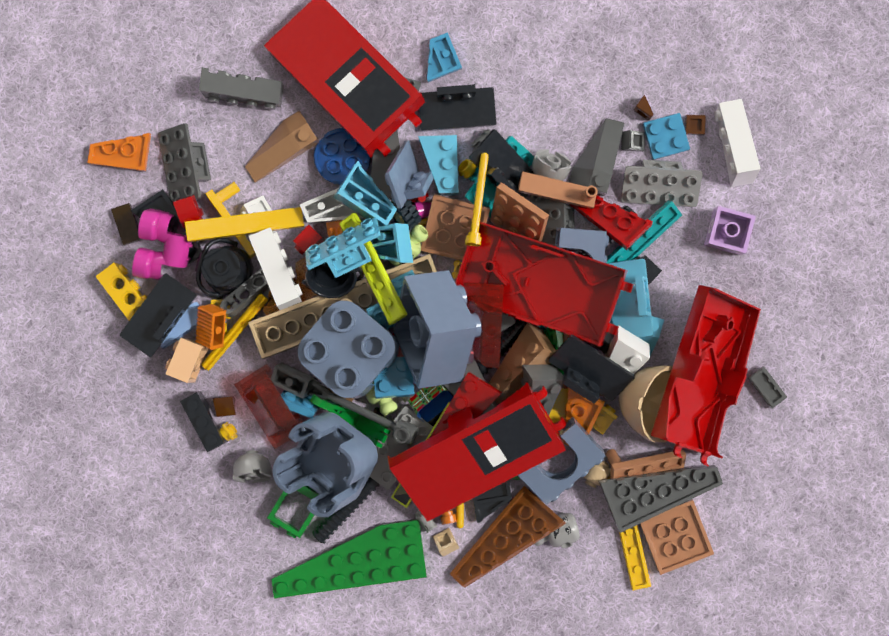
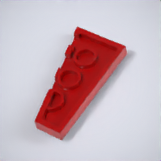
(620, 225)
(473, 394)

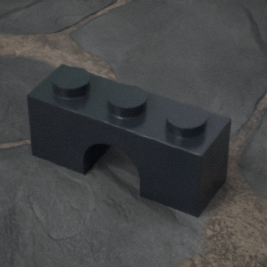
(202, 421)

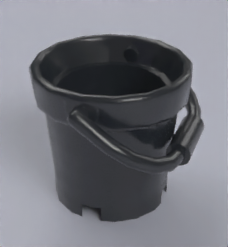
(223, 268)
(324, 284)

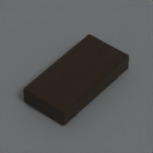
(126, 224)

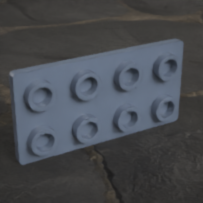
(405, 178)

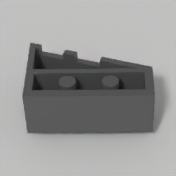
(547, 376)

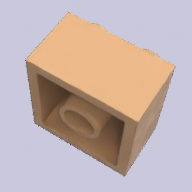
(186, 360)

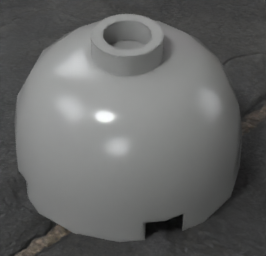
(551, 165)
(252, 467)

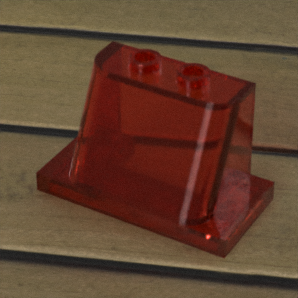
(487, 303)
(268, 406)

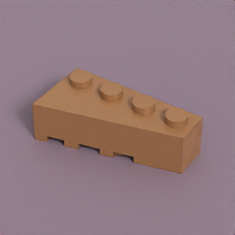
(529, 349)

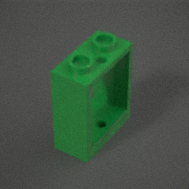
(278, 522)

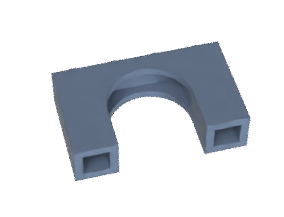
(588, 241)
(587, 454)

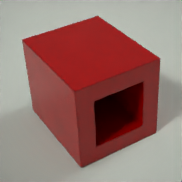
(306, 239)

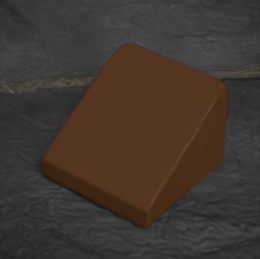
(644, 109)
(224, 406)

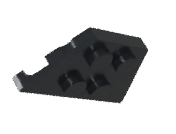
(491, 500)

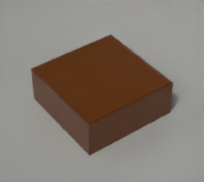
(695, 124)

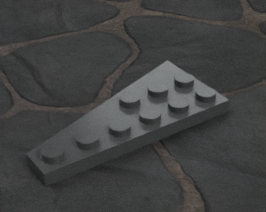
(648, 495)

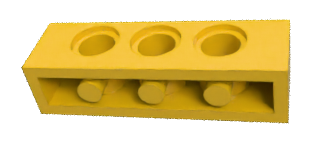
(109, 278)

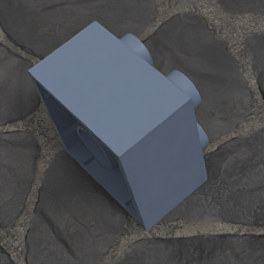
(437, 330)

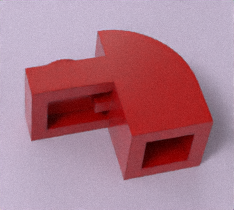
(188, 210)

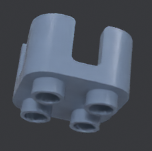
(347, 349)
(329, 459)

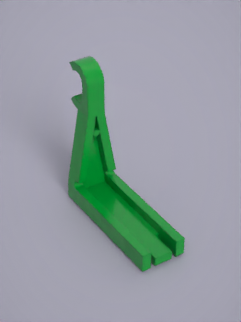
(366, 426)

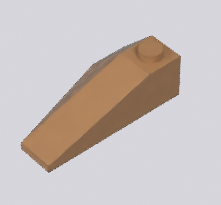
(285, 144)

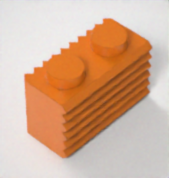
(210, 326)

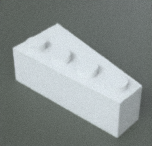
(737, 143)
(275, 268)

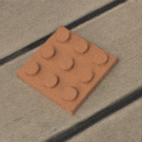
(518, 214)
(448, 226)
(676, 537)

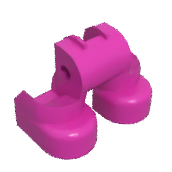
(153, 227)

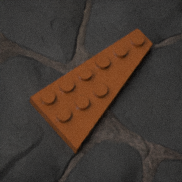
(513, 531)

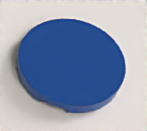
(337, 154)

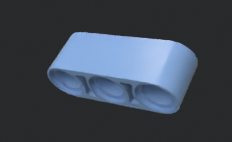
(183, 326)

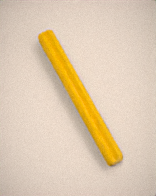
(235, 331)

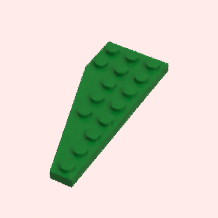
(376, 557)

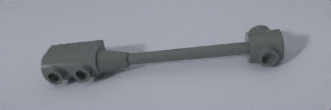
(304, 385)

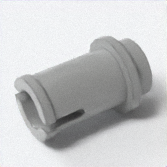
(428, 526)

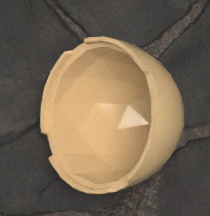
(642, 399)

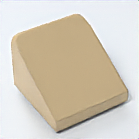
(445, 542)

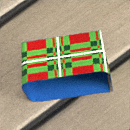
(430, 401)

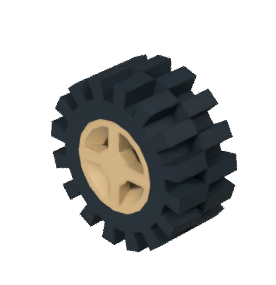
(407, 214)

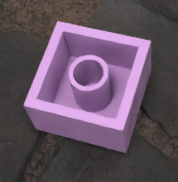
(729, 230)

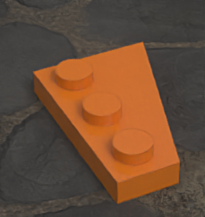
(122, 153)
(582, 410)

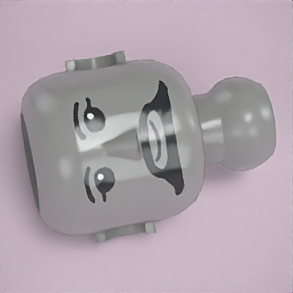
(565, 535)

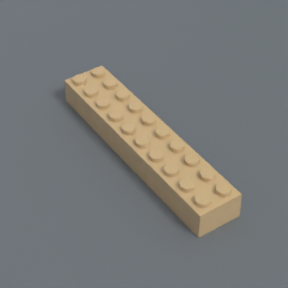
(288, 326)

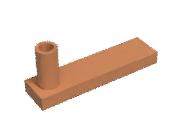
(557, 190)
(644, 465)

